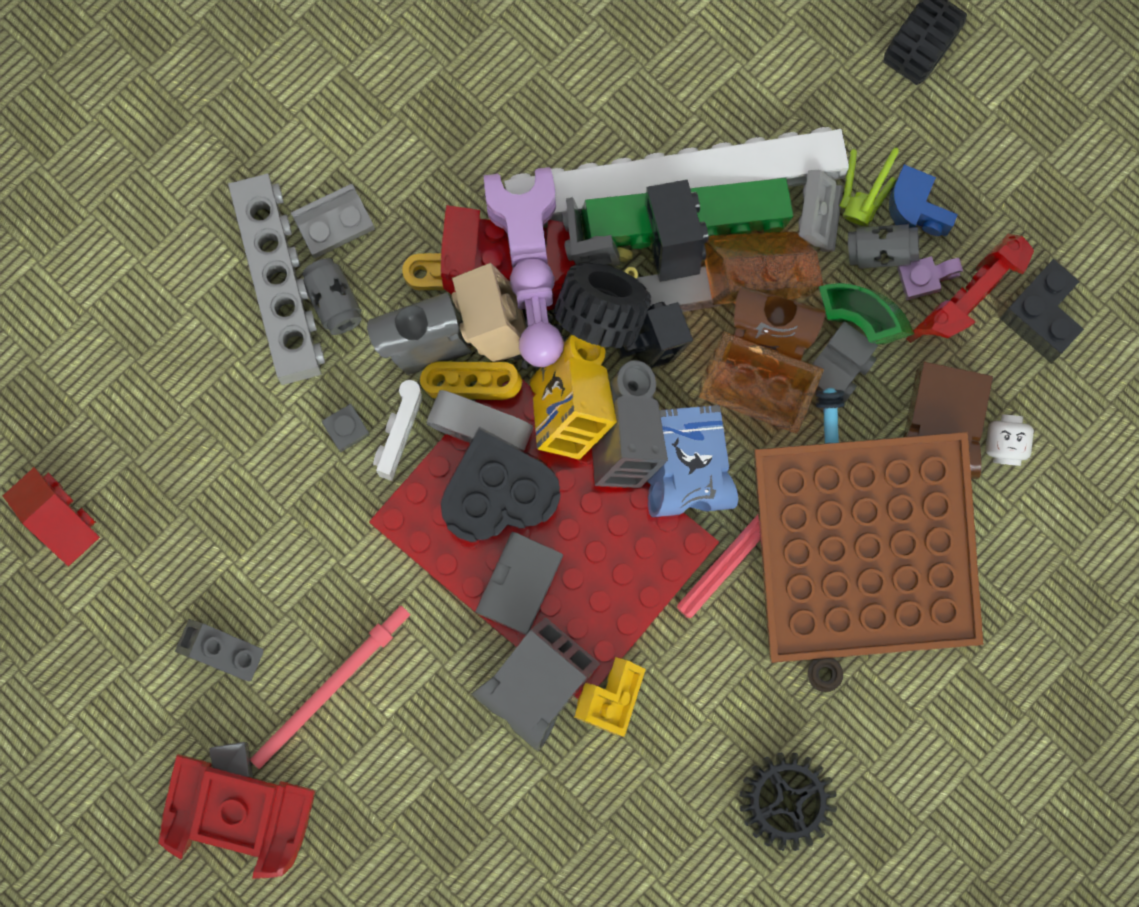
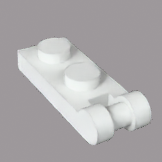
(399, 428)

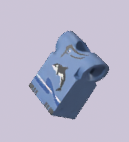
(695, 464)

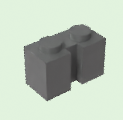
(843, 359)

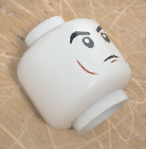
(1009, 440)

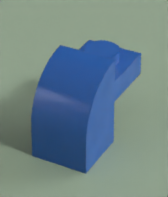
(910, 207)

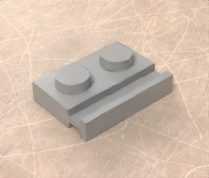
(820, 210)
(332, 221)

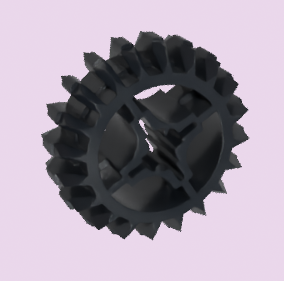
(795, 817)

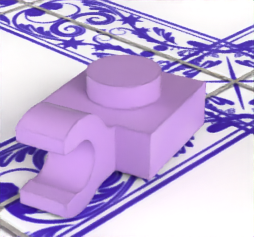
(924, 277)

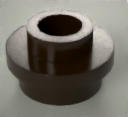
(836, 674)

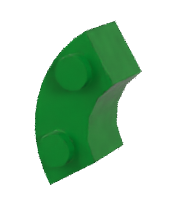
(868, 309)

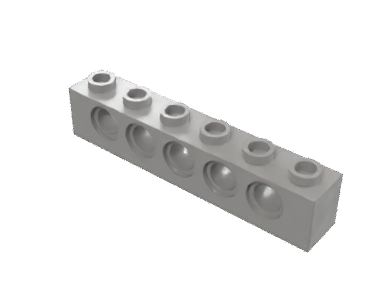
(248, 198)

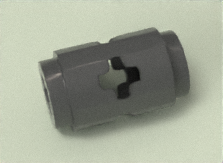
(867, 247)
(336, 311)

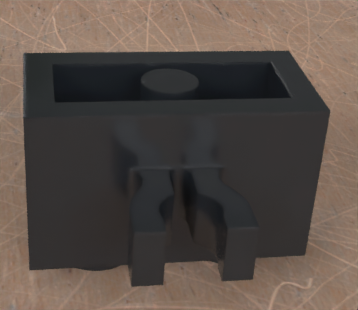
(661, 336)

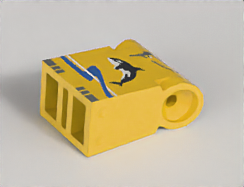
(573, 400)

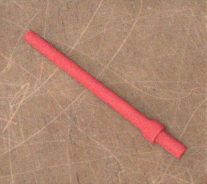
(379, 637)

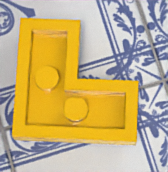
(612, 707)

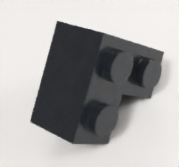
(676, 230)
(1037, 314)

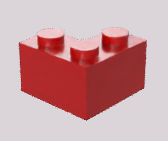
(47, 513)

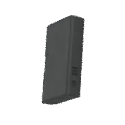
(519, 583)

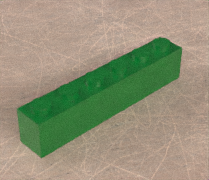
(724, 208)

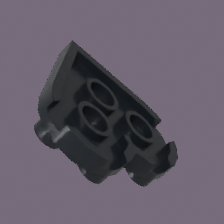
(497, 488)

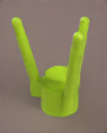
(863, 206)

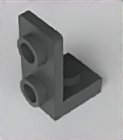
(595, 250)
(219, 650)

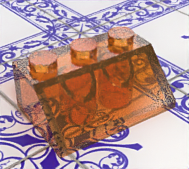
(761, 261)
(760, 382)

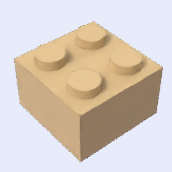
(489, 312)

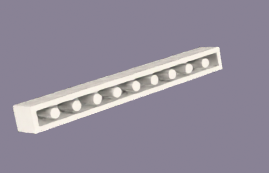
(756, 160)

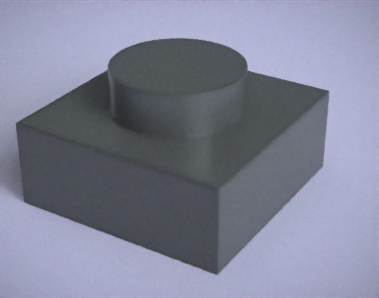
(345, 428)

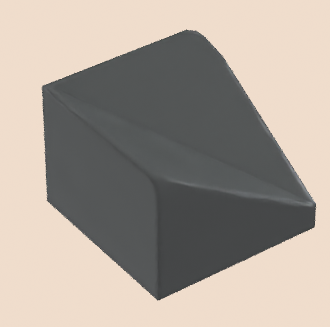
(232, 758)

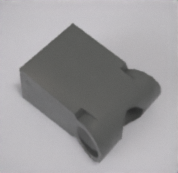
(419, 334)
(636, 443)
(537, 682)

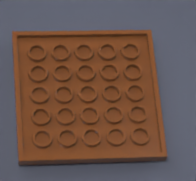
(868, 547)

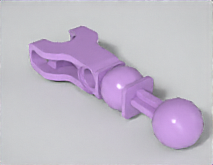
(531, 276)

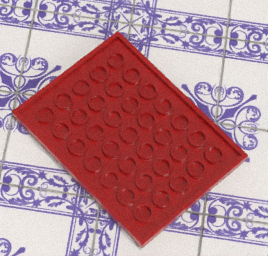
(616, 558)

